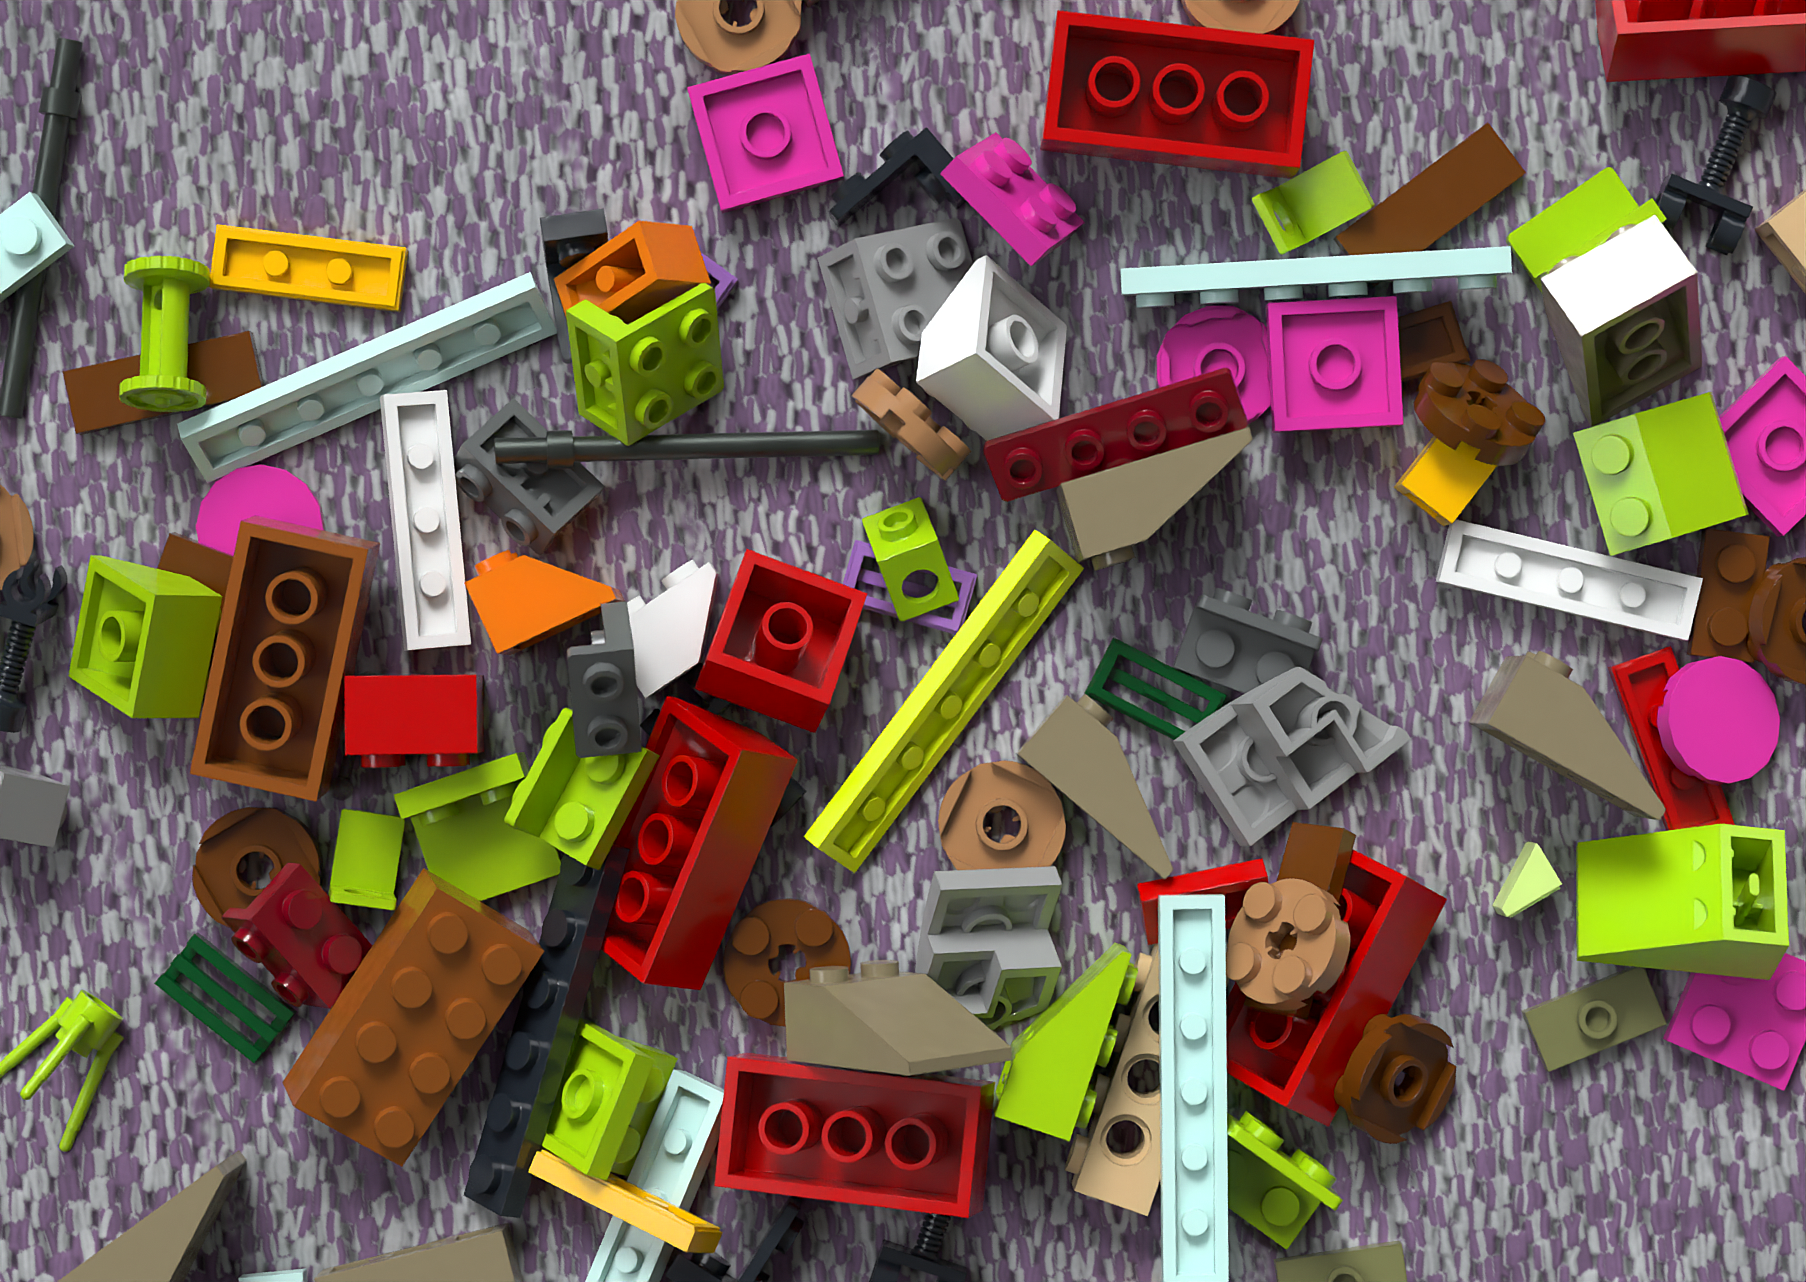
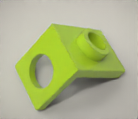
(1313, 202)
(907, 543)
(366, 859)

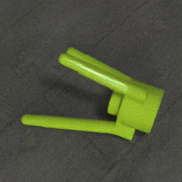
(85, 1026)

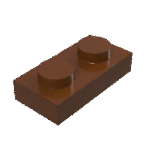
(1731, 573)

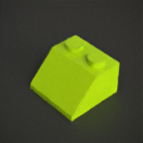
(1660, 473)
(145, 638)

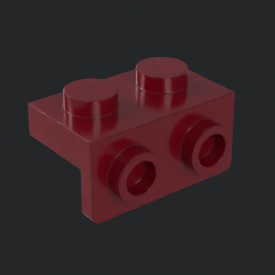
(299, 938)

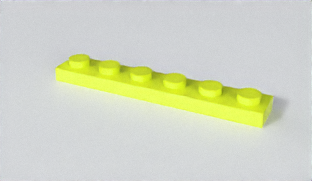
(944, 701)

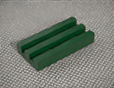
(1107, 670)
(183, 964)

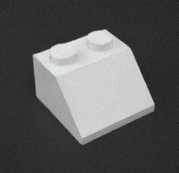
(994, 354)

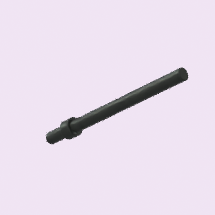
(59, 105)
(562, 449)

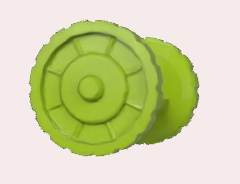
(164, 333)

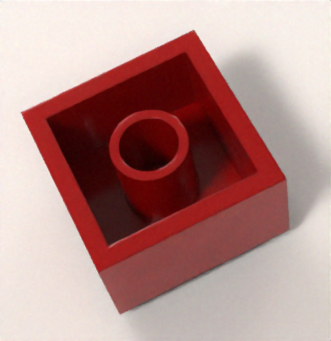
(781, 641)
(414, 716)

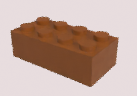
(283, 657)
(412, 1018)

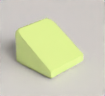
(1527, 882)

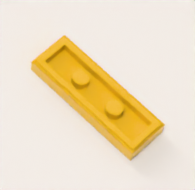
(308, 268)
(630, 1204)

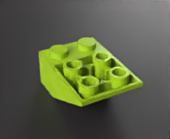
(1685, 900)
(1056, 1054)

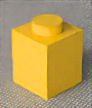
(1444, 479)

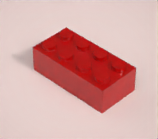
(1177, 94)
(855, 1135)

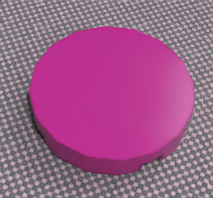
(1219, 330)
(253, 492)
(1718, 720)

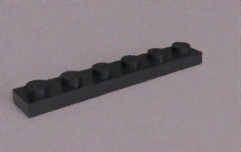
(544, 1032)

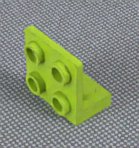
(648, 370)
(466, 834)
(1269, 1186)

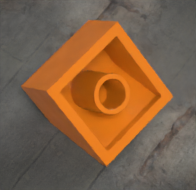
(532, 600)

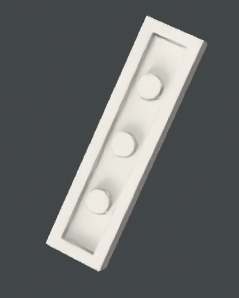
(425, 520)
(1569, 580)

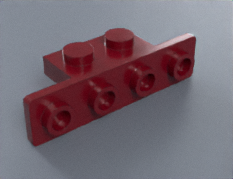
(1115, 434)

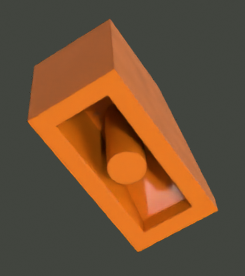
(636, 271)

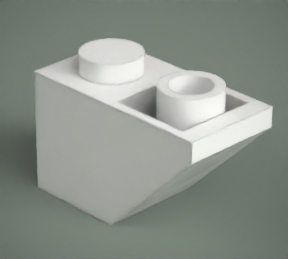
(673, 627)

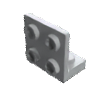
(891, 289)

